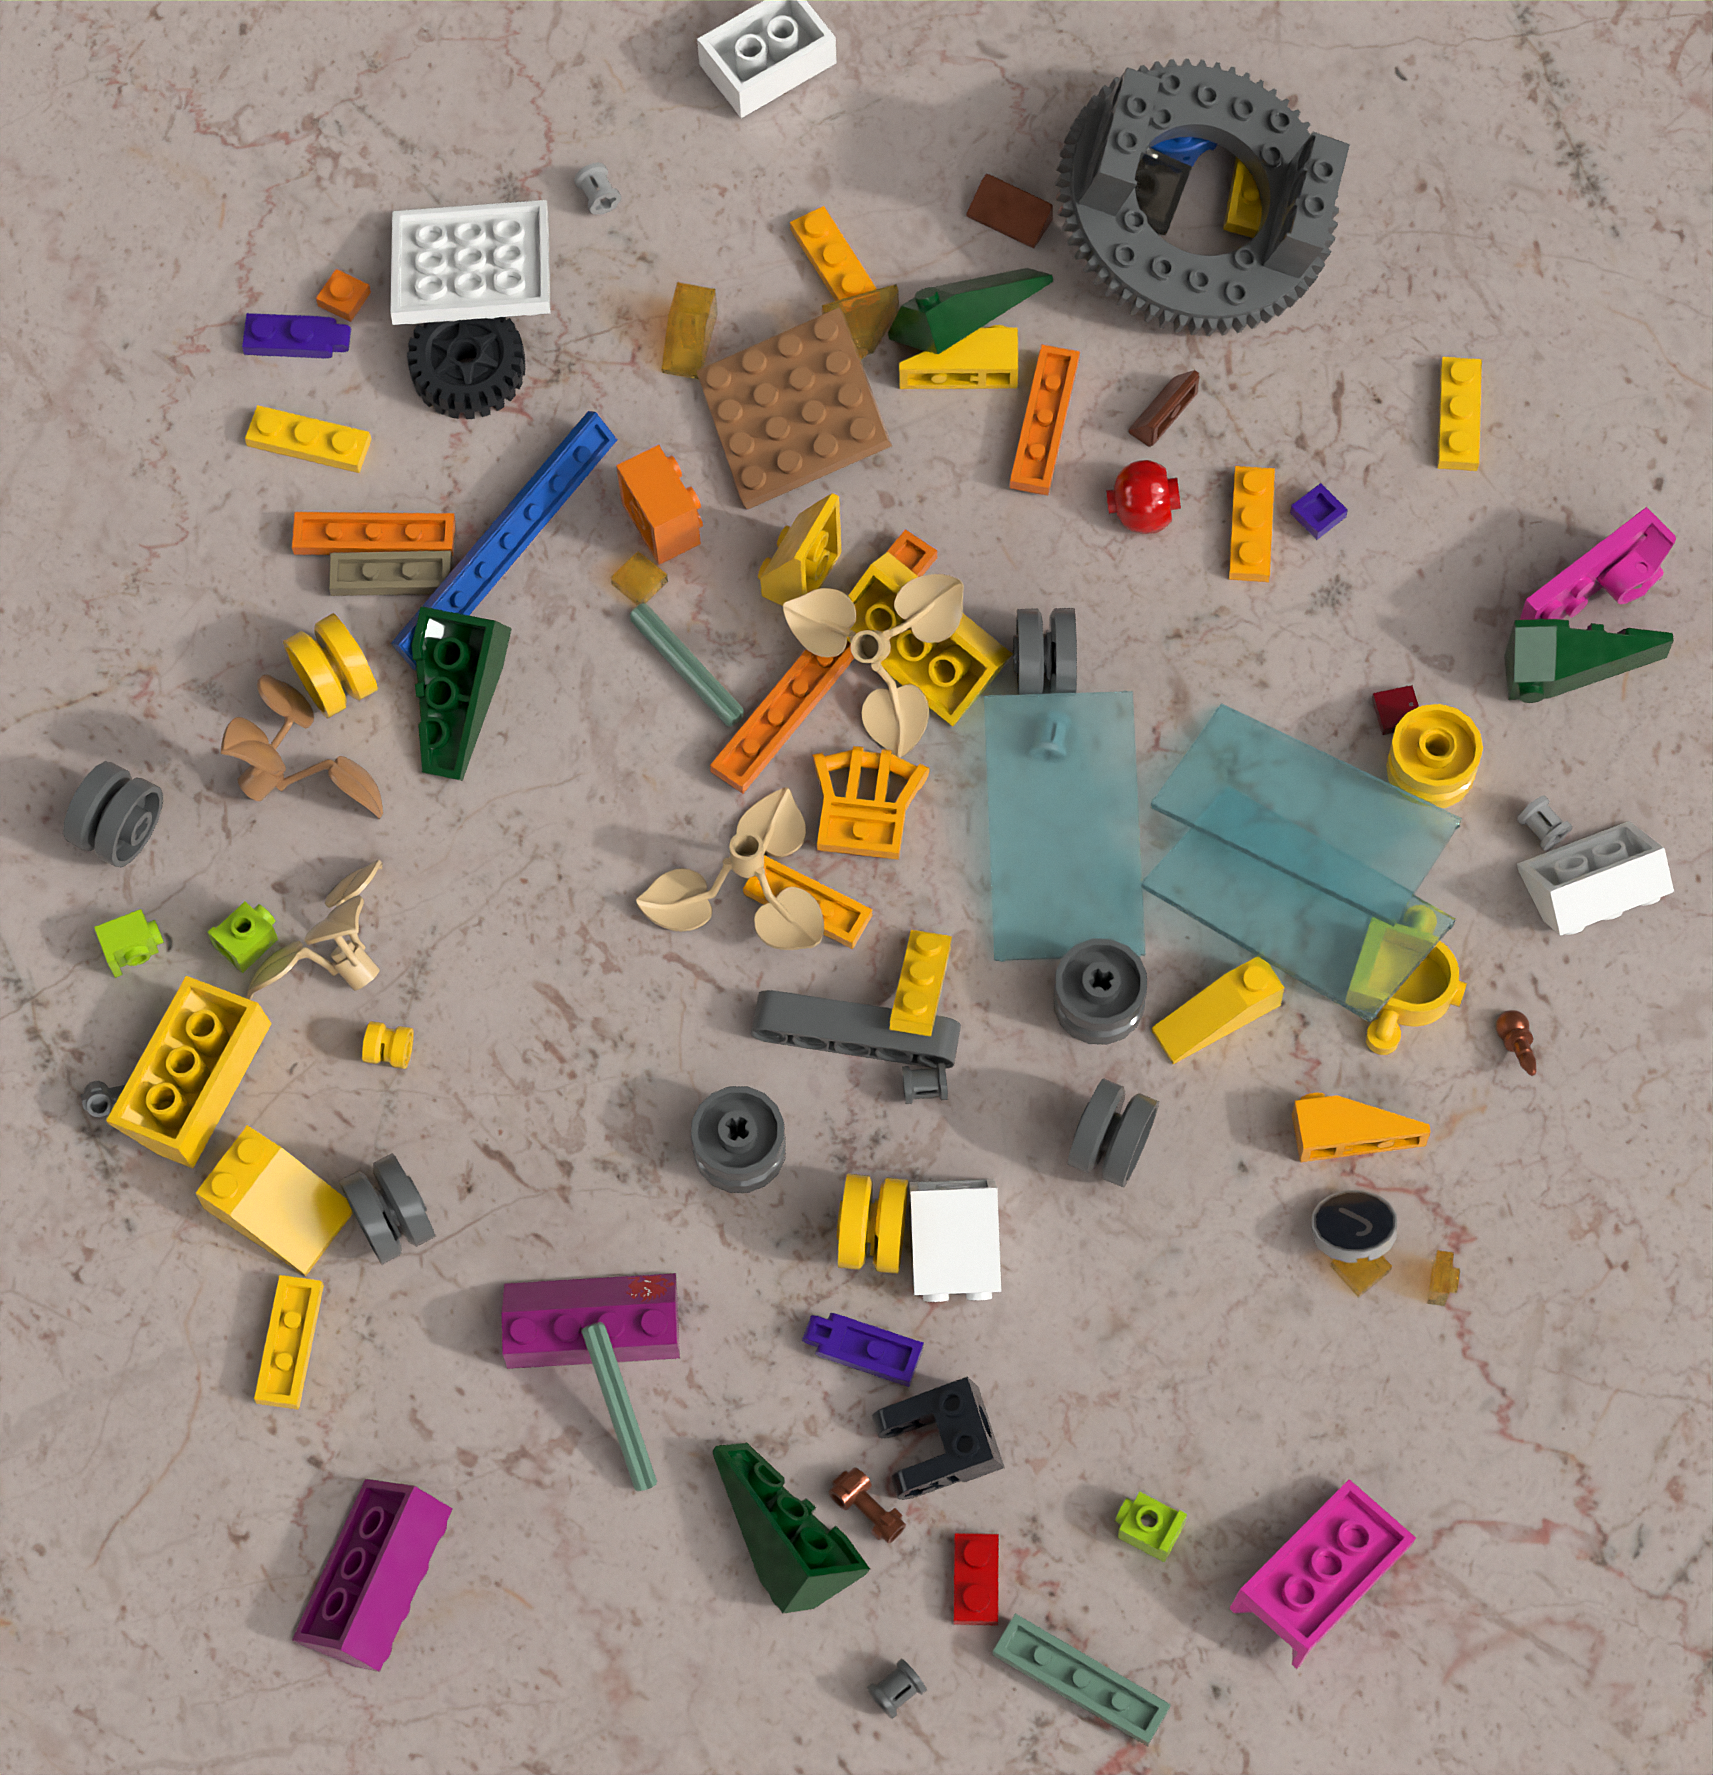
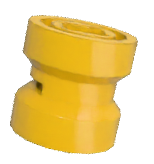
(387, 1045)

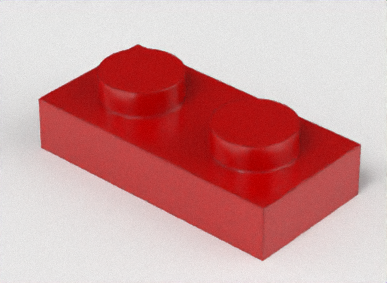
(976, 1579)

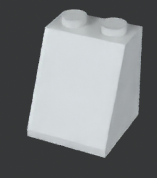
(955, 1239)

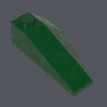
(954, 310)
(1553, 659)
(456, 679)
(790, 1547)

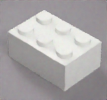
(766, 52)

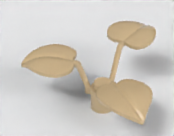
(932, 610)
(787, 922)
(348, 957)

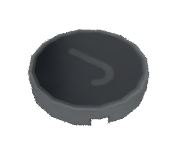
(1354, 1225)

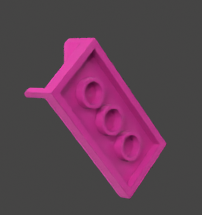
(1616, 564)
(1324, 1569)

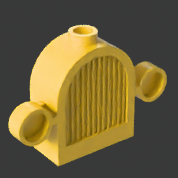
(1419, 1000)

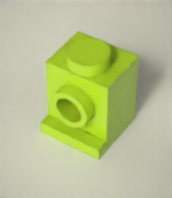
(128, 940)
(246, 947)
(1152, 1540)

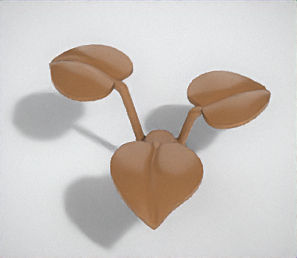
(266, 770)

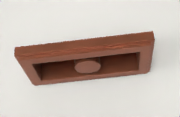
(1010, 210)
(1165, 408)

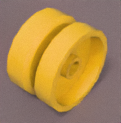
(330, 664)
(1435, 754)
(872, 1223)

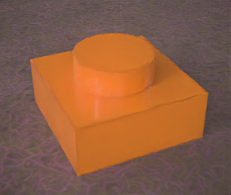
(343, 295)

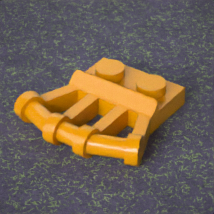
(859, 824)

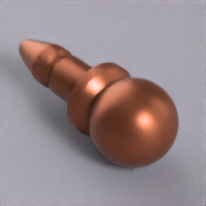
(1514, 1030)

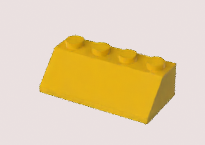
(946, 671)
(190, 1071)

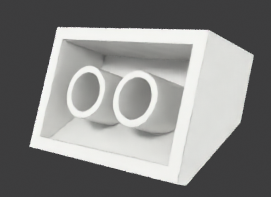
(1597, 878)

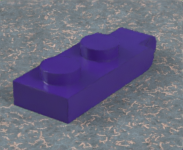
(294, 336)
(864, 1347)

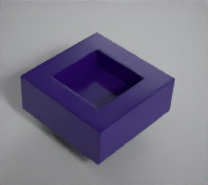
(1318, 511)

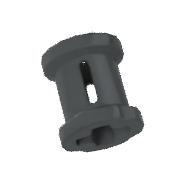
(924, 1083)
(896, 1688)

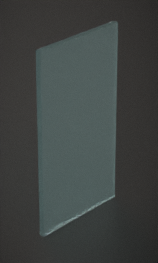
(1306, 814)
(1063, 823)
(1295, 925)

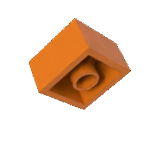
(660, 503)

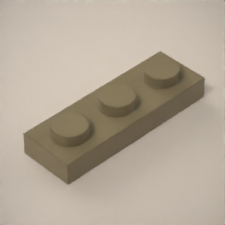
(388, 572)

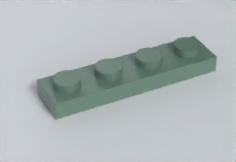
(1081, 1679)

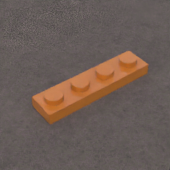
(1044, 420)
(372, 532)

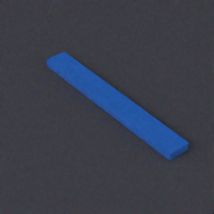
(516, 525)

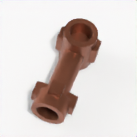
(852, 1489)

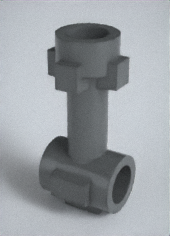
(99, 1098)

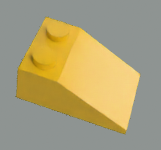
(803, 553)
(274, 1201)

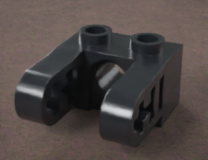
(963, 1430)

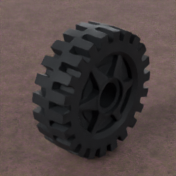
(473, 385)

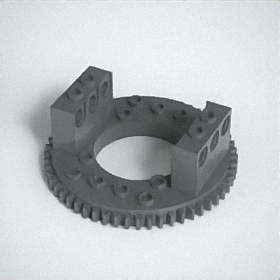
(1292, 170)

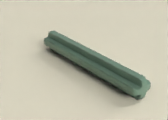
(686, 665)
(619, 1406)

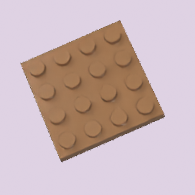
(793, 408)

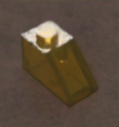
(868, 316)
(689, 330)

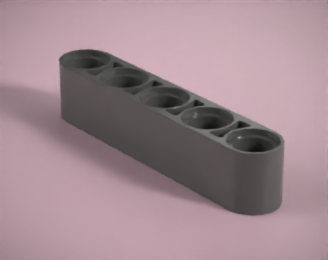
(850, 1030)

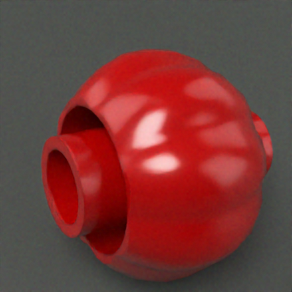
(1144, 497)

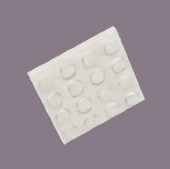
(470, 262)

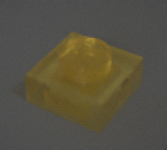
(639, 579)
(1363, 1274)
(1443, 1278)

